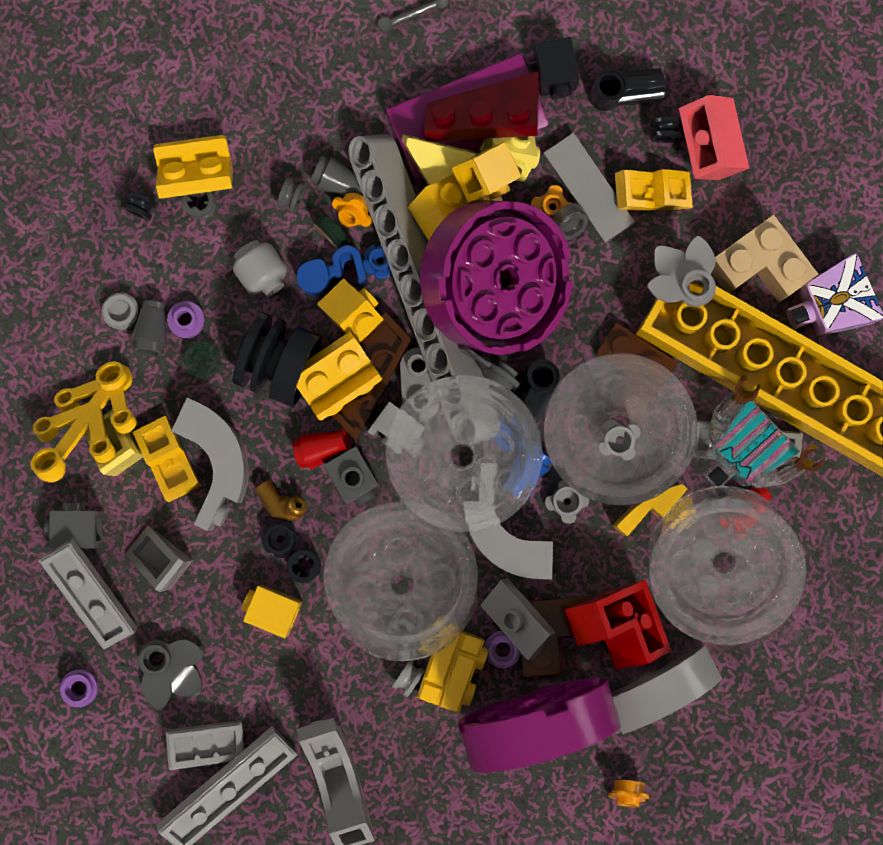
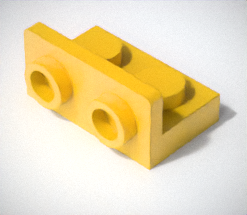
(193, 166)
(337, 376)

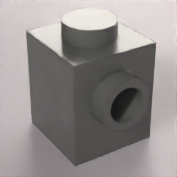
(352, 477)
(74, 523)

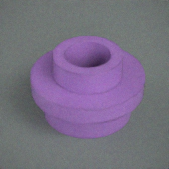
(196, 324)
(501, 661)
(67, 688)

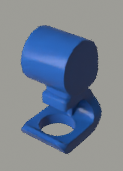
(317, 276)

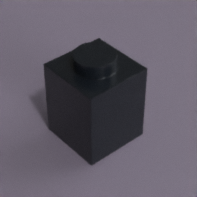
(556, 67)

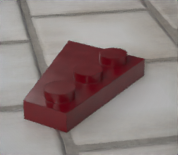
(487, 112)

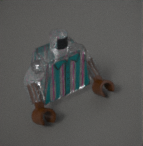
(751, 445)

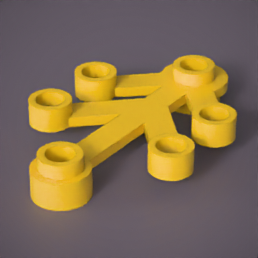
(110, 384)

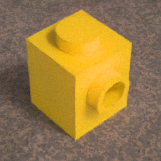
(487, 173)
(351, 310)

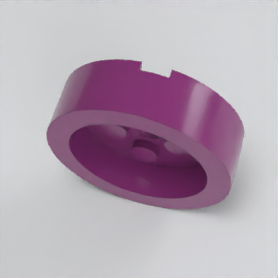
(464, 284)
(539, 725)

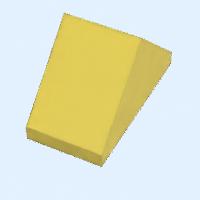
(434, 158)
(125, 445)

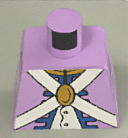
(837, 300)

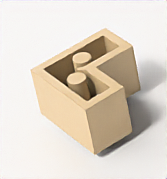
(770, 255)

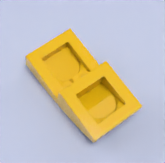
(653, 190)
(167, 459)
(659, 506)

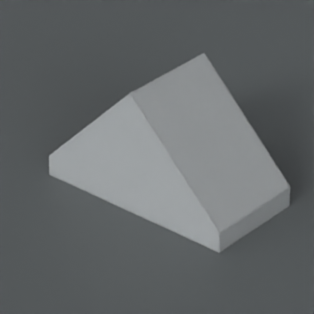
(158, 559)

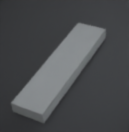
(227, 789)

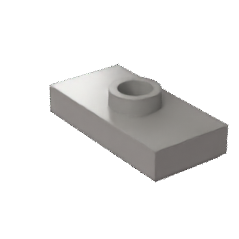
(518, 619)
(204, 744)

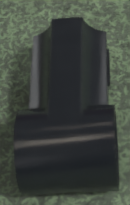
(630, 88)
(534, 396)

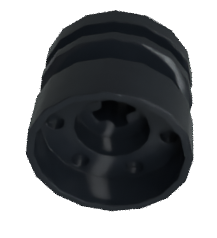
(270, 357)

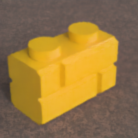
(451, 671)

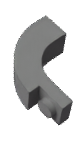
(226, 455)
(515, 555)
(666, 689)
(338, 782)

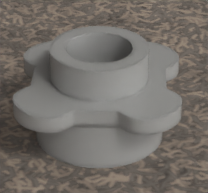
(624, 449)
(567, 512)

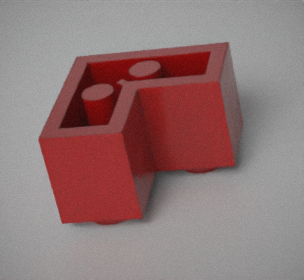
(625, 621)

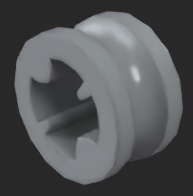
(408, 678)

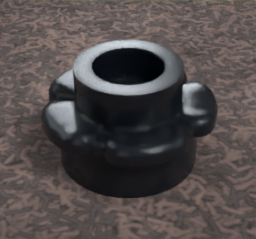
(271, 534)

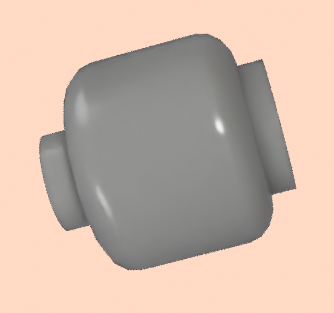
(259, 268)

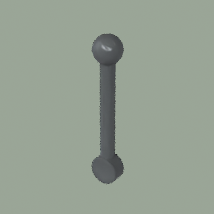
(385, 24)

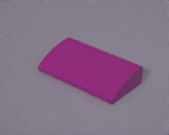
(410, 115)

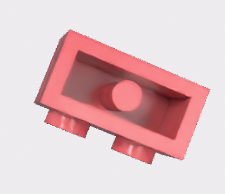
(713, 137)

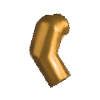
(280, 506)

